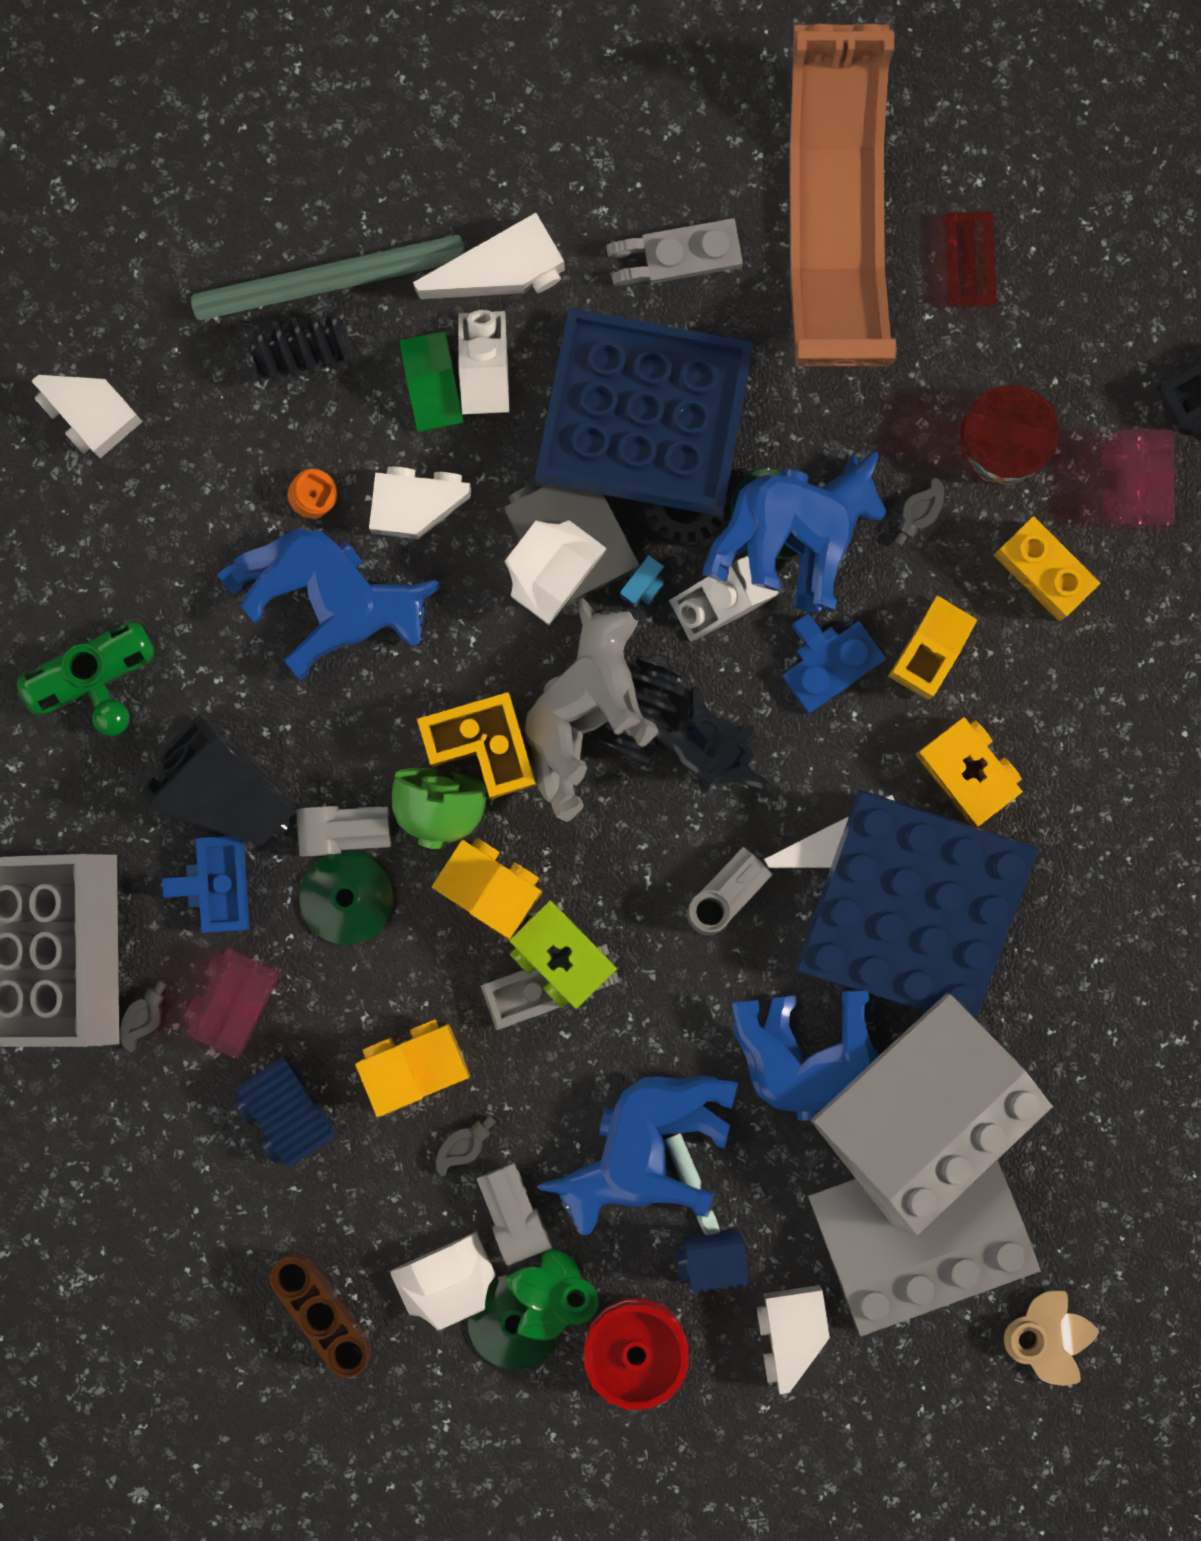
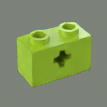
(554, 928)

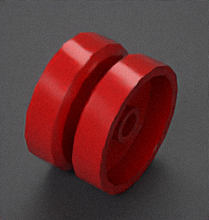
(643, 1381)

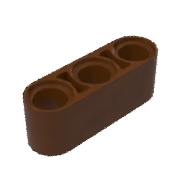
(323, 1338)

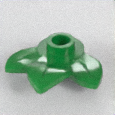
(546, 1293)

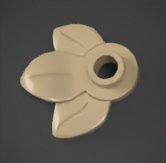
(1057, 1338)

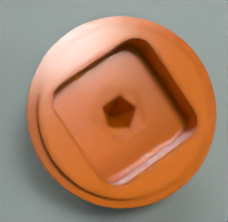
(312, 493)

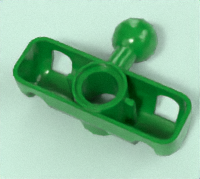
(109, 715)

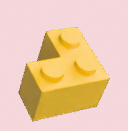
(484, 730)
(488, 888)
(411, 1069)

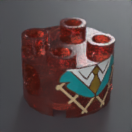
(1008, 435)

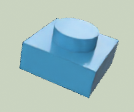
(644, 583)

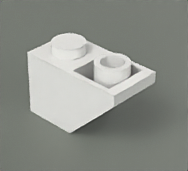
(483, 362)
(92, 409)
(414, 505)
(716, 602)
(796, 1332)

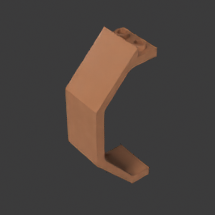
(839, 195)

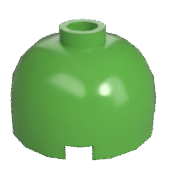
(437, 806)

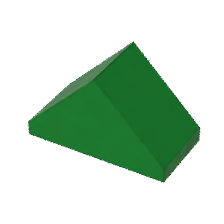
(431, 381)

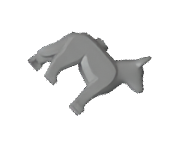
(581, 700)

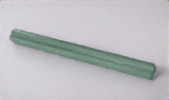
(326, 277)

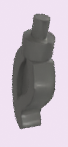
(920, 511)
(142, 1017)
(463, 1145)

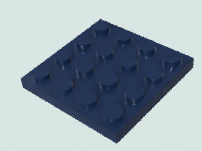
(644, 412)
(915, 905)

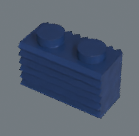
(284, 1112)
(713, 1261)

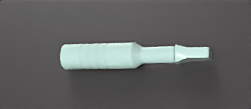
(688, 1175)

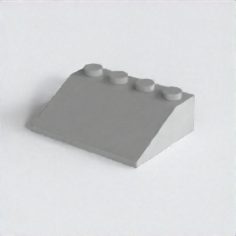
(59, 951)
(931, 1115)
(901, 1275)

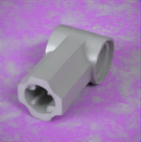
(332, 830)
(730, 890)
(517, 1225)

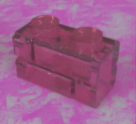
(1141, 480)
(231, 1002)

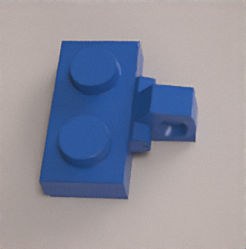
(829, 661)
(215, 884)

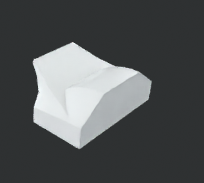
(551, 566)
(446, 1282)

